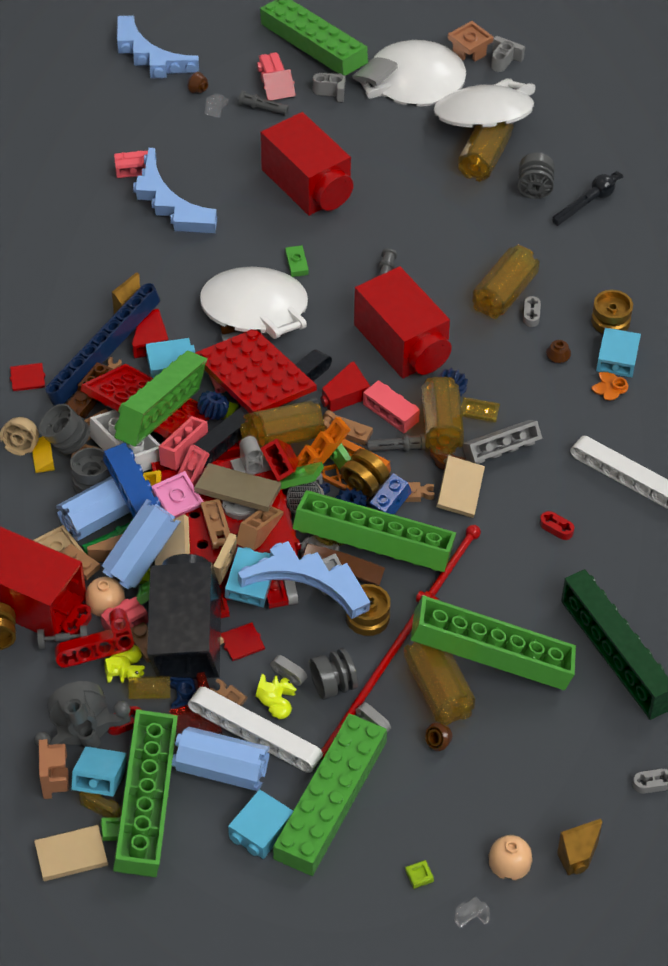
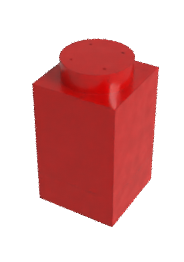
(306, 164)
(402, 323)
(39, 583)

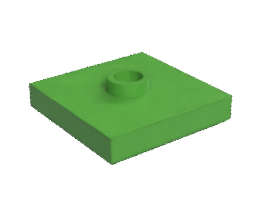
(303, 475)

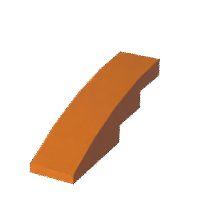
(324, 443)

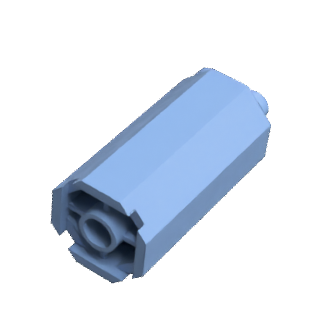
(92, 509)
(140, 544)
(221, 758)

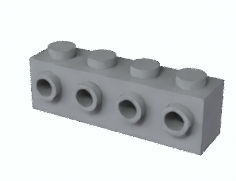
(503, 440)

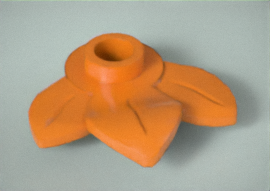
(610, 386)

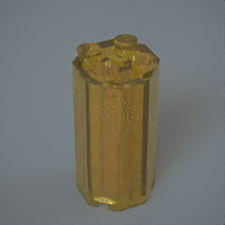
(484, 150)
(505, 281)
(442, 415)
(287, 423)
(440, 682)

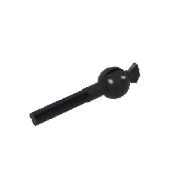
(602, 187)

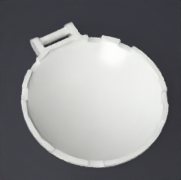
(423, 73)
(486, 104)
(255, 300)

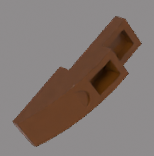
(80, 401)

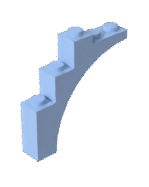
(144, 53)
(183, 214)
(310, 570)

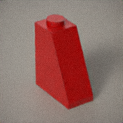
(149, 331)
(344, 388)
(280, 458)

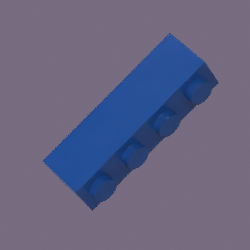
(129, 477)

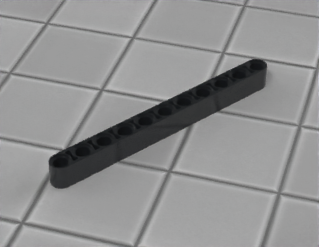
(229, 433)

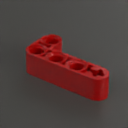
(94, 640)

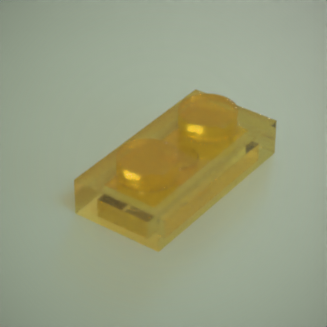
(480, 409)
(149, 687)
(100, 805)

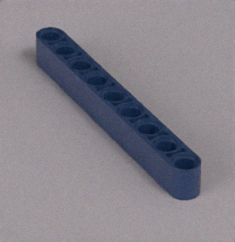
(103, 343)

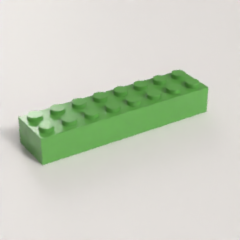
(314, 36)
(160, 398)
(374, 530)
(493, 643)
(145, 794)
(330, 794)

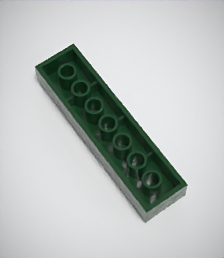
(616, 643)

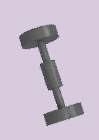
(59, 637)

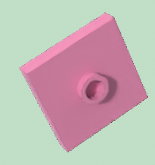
(177, 495)

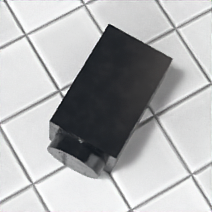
(184, 618)

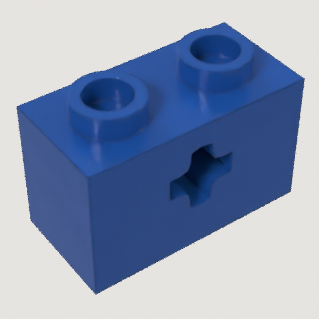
(391, 495)

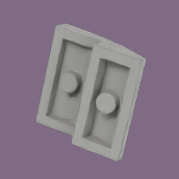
(375, 71)

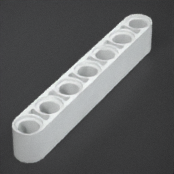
(621, 469)
(255, 729)

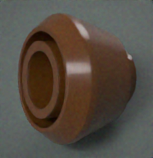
(197, 83)
(558, 351)
(438, 736)

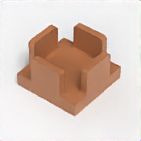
(470, 39)
(51, 768)

